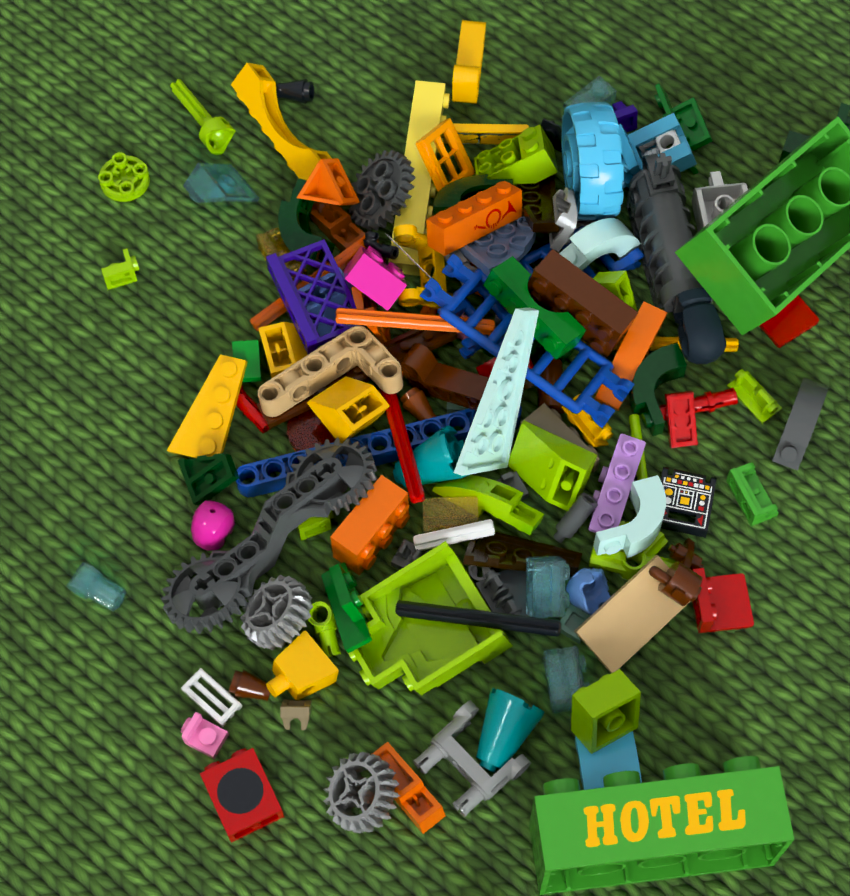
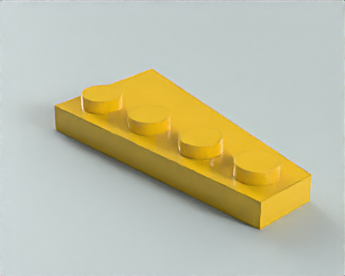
(211, 414)

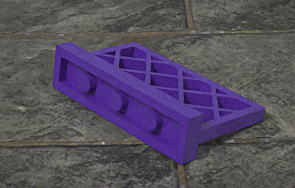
(293, 298)

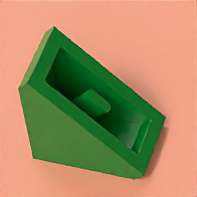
(251, 352)

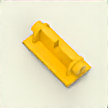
(591, 431)

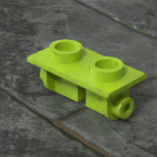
(754, 396)

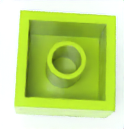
(605, 710)

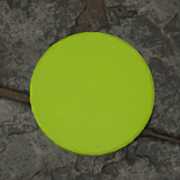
(124, 178)

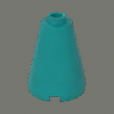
(435, 458)
(505, 728)

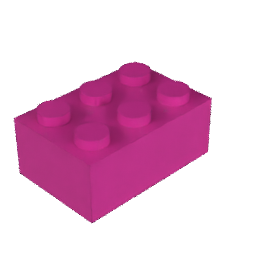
(374, 277)

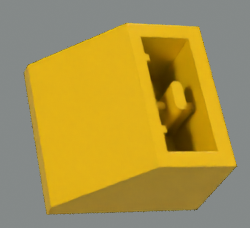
(281, 346)
(348, 407)

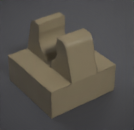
(295, 709)

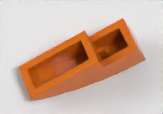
(414, 796)

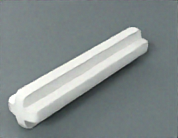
(454, 535)

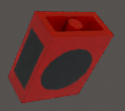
(241, 794)

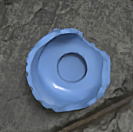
(588, 589)

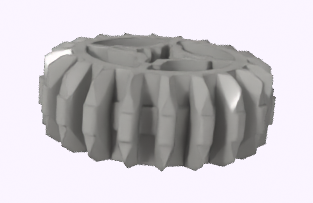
(276, 612)
(370, 794)

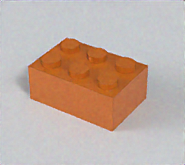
(370, 525)

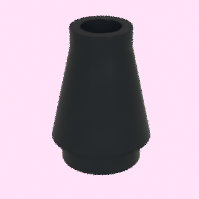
(298, 91)

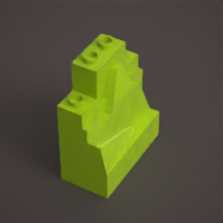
(423, 648)

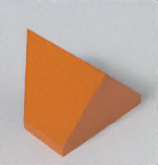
(329, 184)

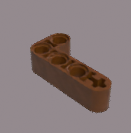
(442, 380)

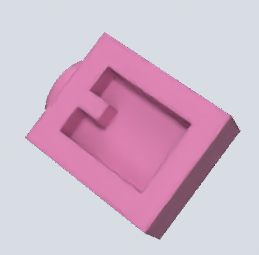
(203, 735)

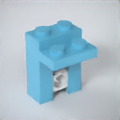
(654, 140)

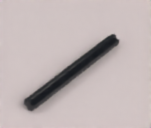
(478, 618)

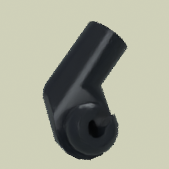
(386, 250)

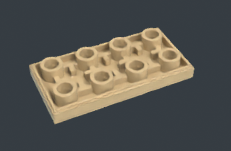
(628, 618)

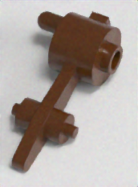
(680, 580)

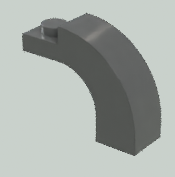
(800, 424)

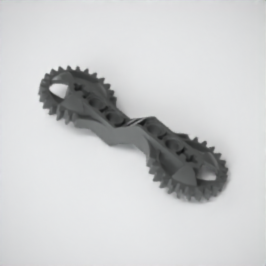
(230, 575)

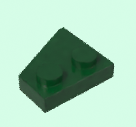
(208, 475)

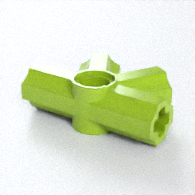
(617, 561)

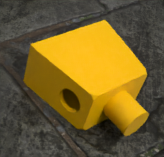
(302, 669)

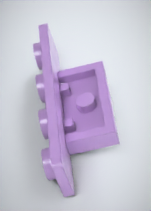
(616, 484)

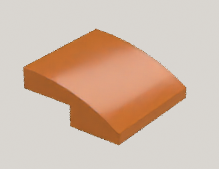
(364, 302)

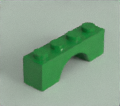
(553, 330)

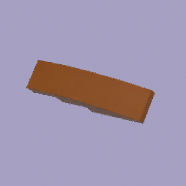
(336, 225)

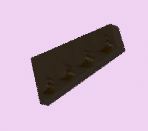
(538, 205)
(511, 553)

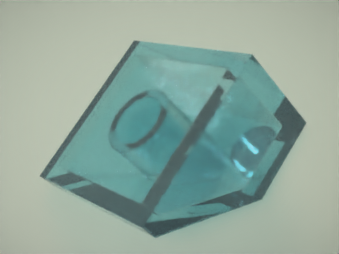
(218, 185)

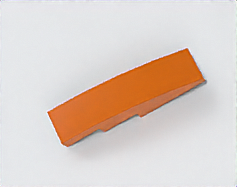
(633, 349)

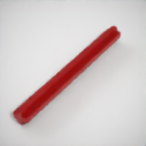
(404, 448)

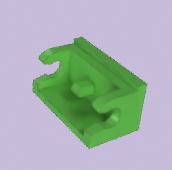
(751, 494)

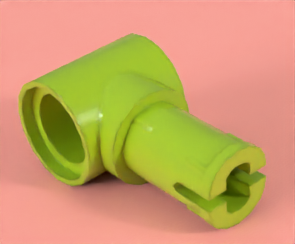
(325, 629)

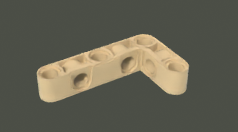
(328, 363)

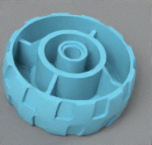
(593, 159)

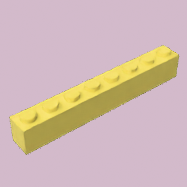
(426, 114)

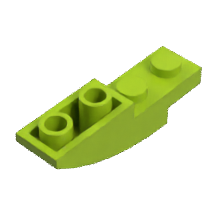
(495, 498)

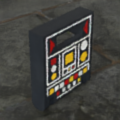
(690, 496)

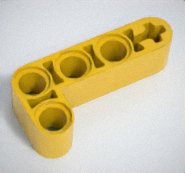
(469, 62)

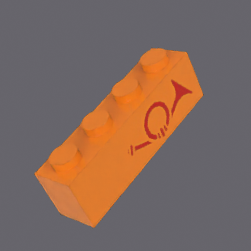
(474, 218)

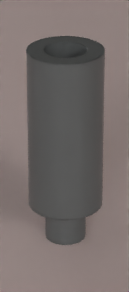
(575, 517)

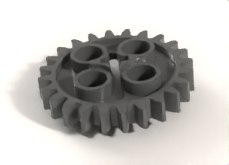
(382, 190)

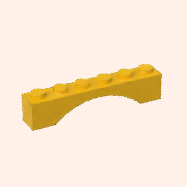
(258, 92)

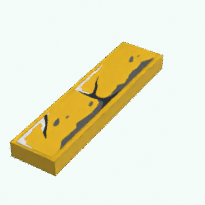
(486, 132)

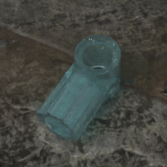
(91, 584)

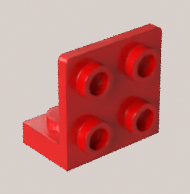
(790, 322)
(722, 603)

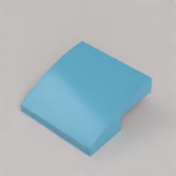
(613, 758)

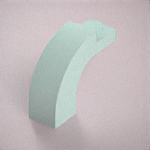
(599, 239)
(634, 537)

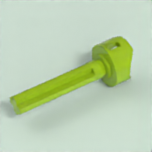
(215, 131)

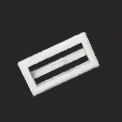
(228, 713)

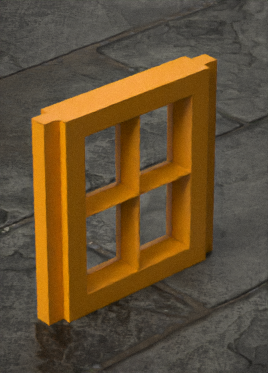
(457, 149)

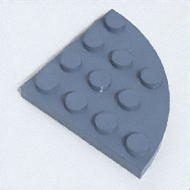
(498, 246)

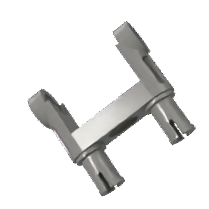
(482, 785)

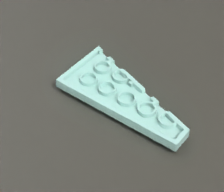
(495, 420)

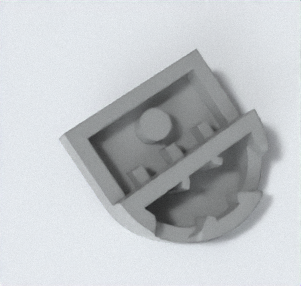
(565, 216)

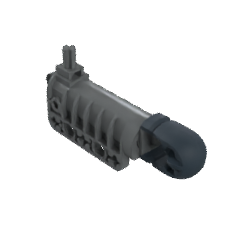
(662, 226)

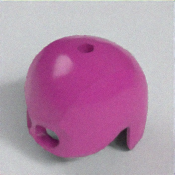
(211, 525)

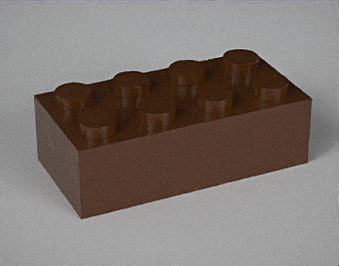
(566, 288)

